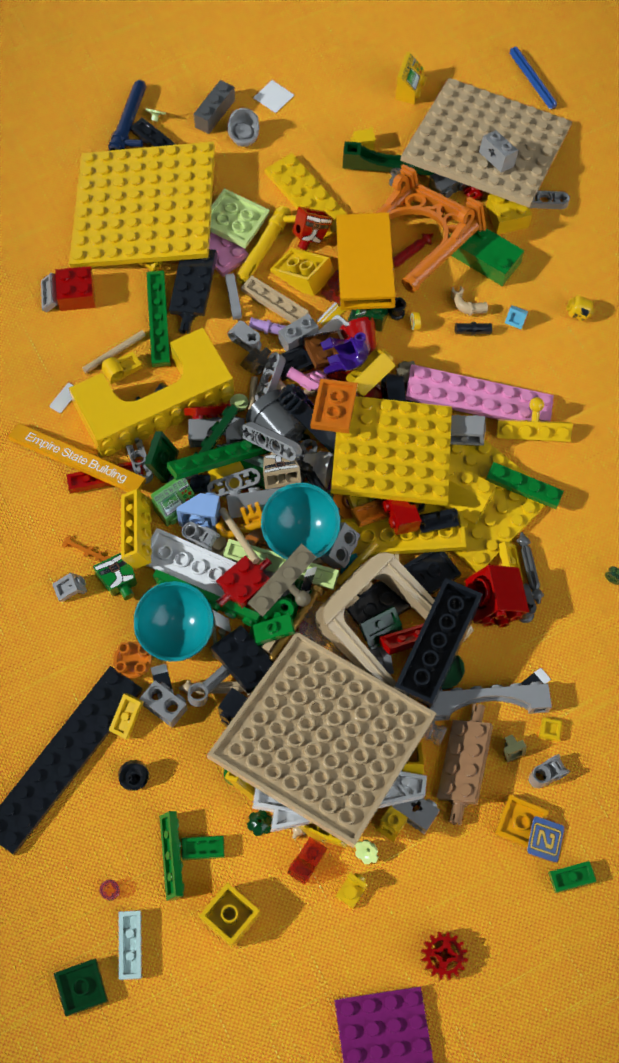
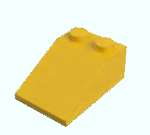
(304, 270)

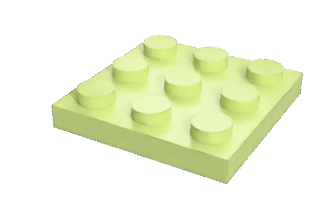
(236, 218)

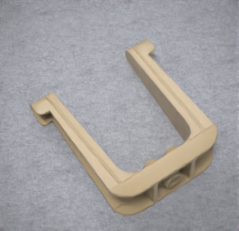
(330, 615)

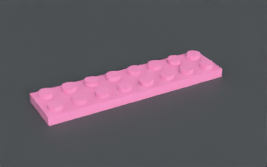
(473, 395)

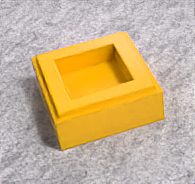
(550, 729)

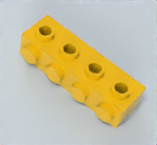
(136, 529)

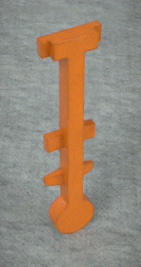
(87, 551)

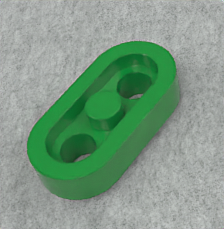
(277, 609)

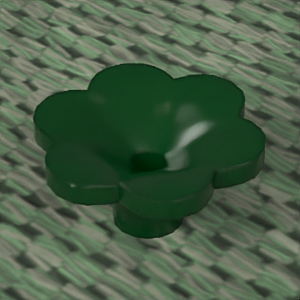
(259, 828)

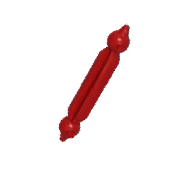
(412, 249)

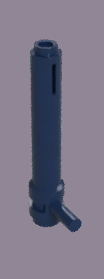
(120, 137)

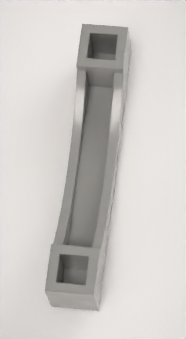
(531, 697)

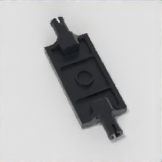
(192, 289)

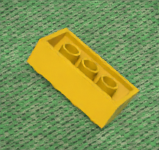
(468, 493)

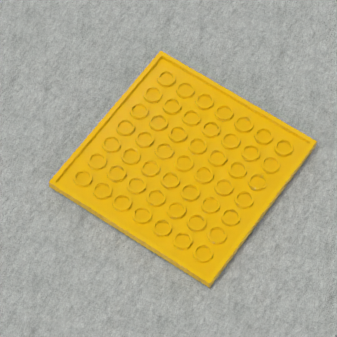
(143, 205)

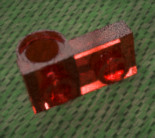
(306, 861)

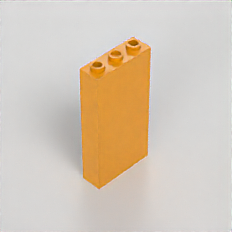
(365, 261)

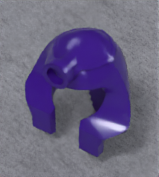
(351, 353)

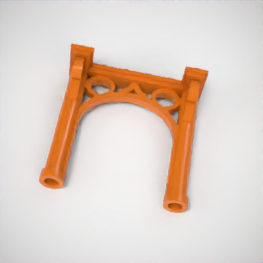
(470, 218)

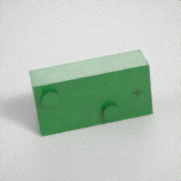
(490, 255)

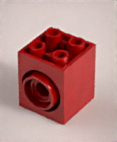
(502, 595)

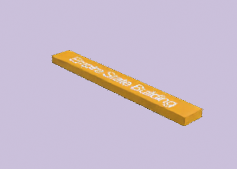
(76, 458)

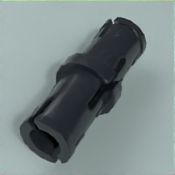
(473, 328)

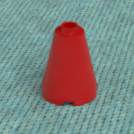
(361, 325)

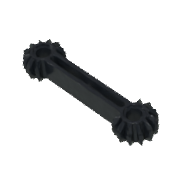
(298, 404)

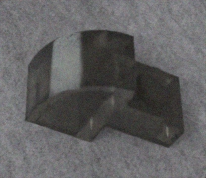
(256, 360)

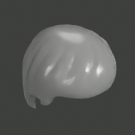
(243, 127)

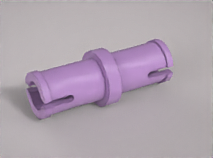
(266, 326)

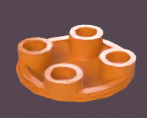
(132, 659)

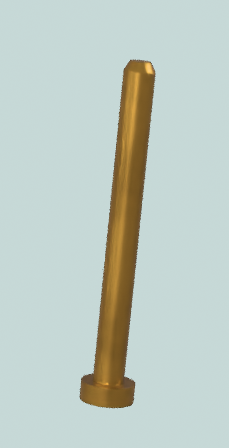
(316, 591)

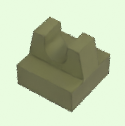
(513, 748)

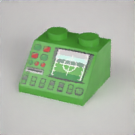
(169, 497)

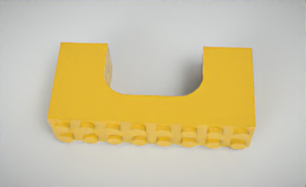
(118, 422)

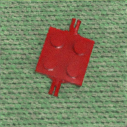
(242, 581)

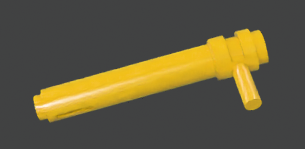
(275, 225)

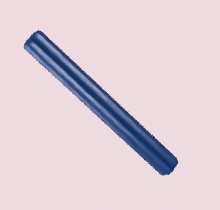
(533, 77)

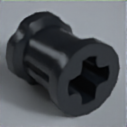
(399, 311)

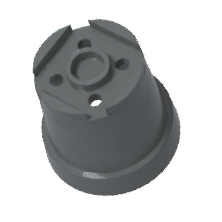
(271, 415)

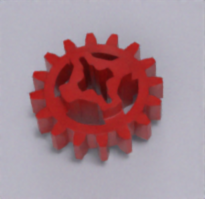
(442, 965)

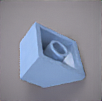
(200, 509)

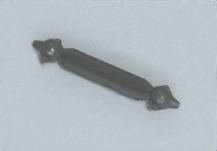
(530, 567)

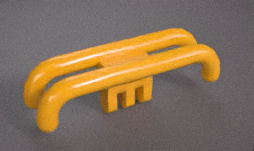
(251, 519)

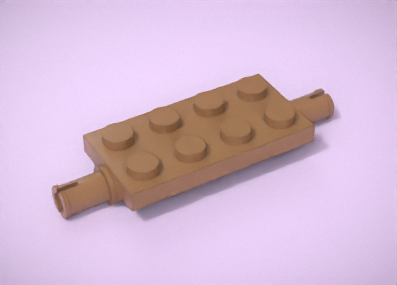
(465, 763)

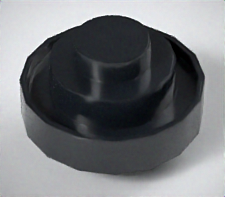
(133, 775)

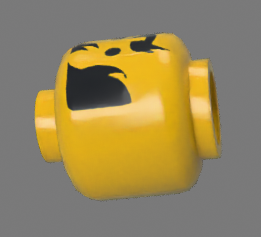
(580, 308)

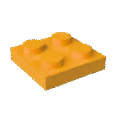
(517, 820)

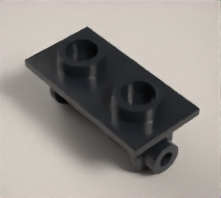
(439, 520)

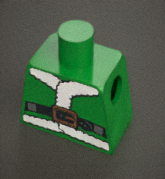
(116, 576)

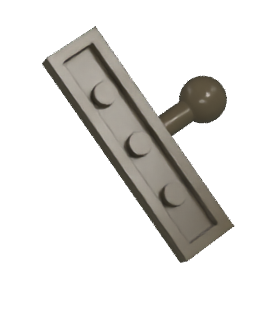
(283, 580)

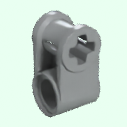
(244, 336)
(200, 535)
(551, 771)

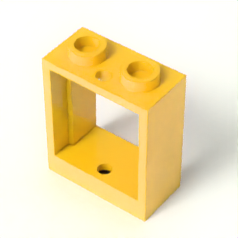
(372, 371)

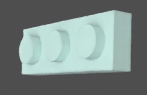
(130, 945)

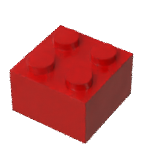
(75, 288)

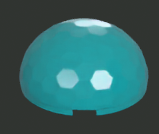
(298, 516)
(173, 621)

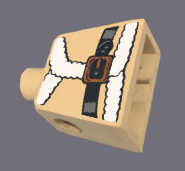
(280, 471)

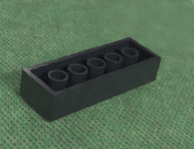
(438, 642)

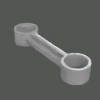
(207, 686)

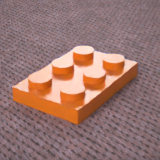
(334, 405)

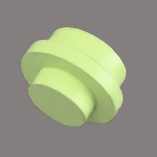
(240, 400)

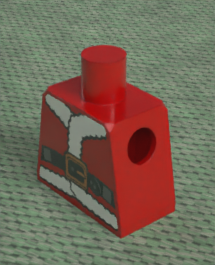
(311, 226)

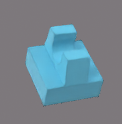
(516, 317)

